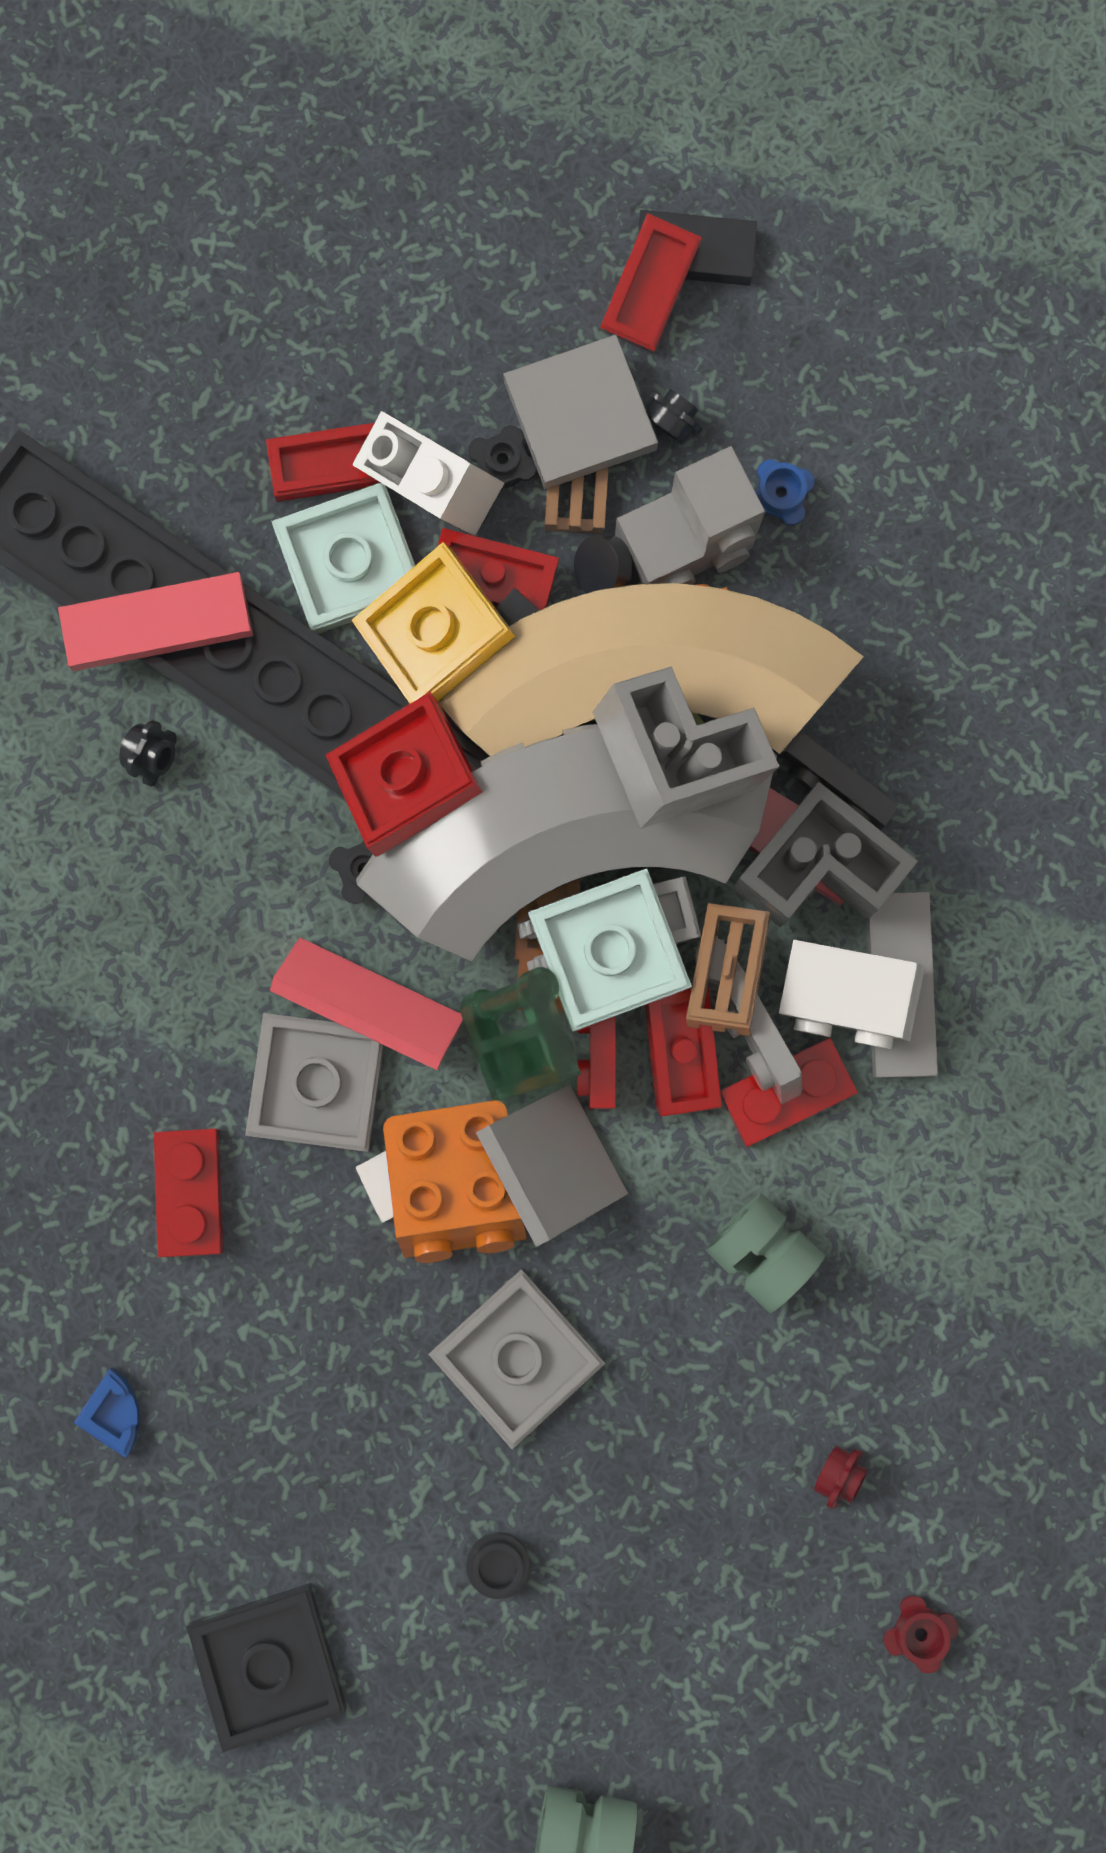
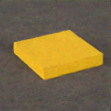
(433, 626)

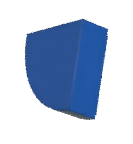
(112, 1414)

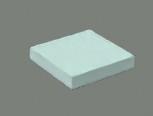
(343, 554)
(610, 949)

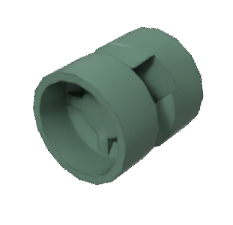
(767, 1254)
(578, 1827)

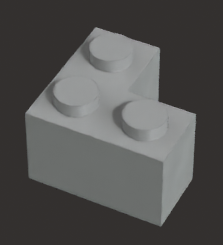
(699, 525)
(668, 759)

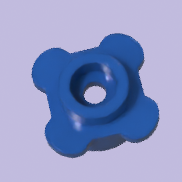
(792, 479)

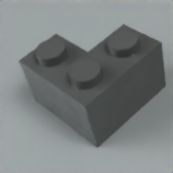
(829, 845)

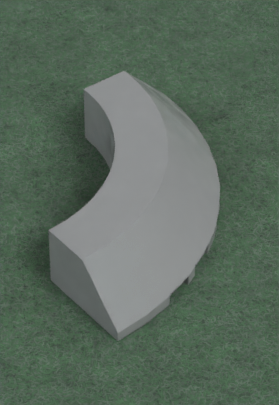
(538, 824)

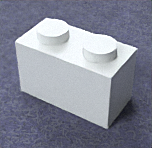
(851, 992)

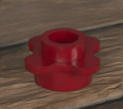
(841, 1476)
(929, 1651)

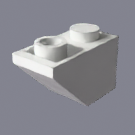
(428, 474)

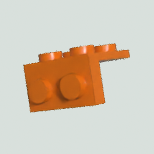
(446, 1185)

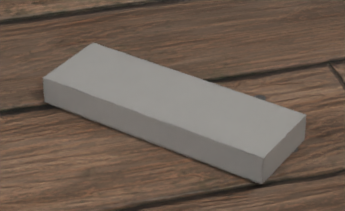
(904, 933)

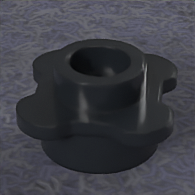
(673, 415)
(507, 443)
(148, 751)
(347, 864)

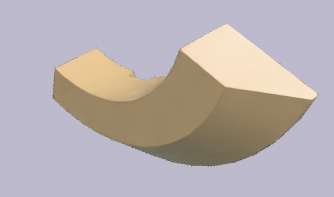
(722, 645)

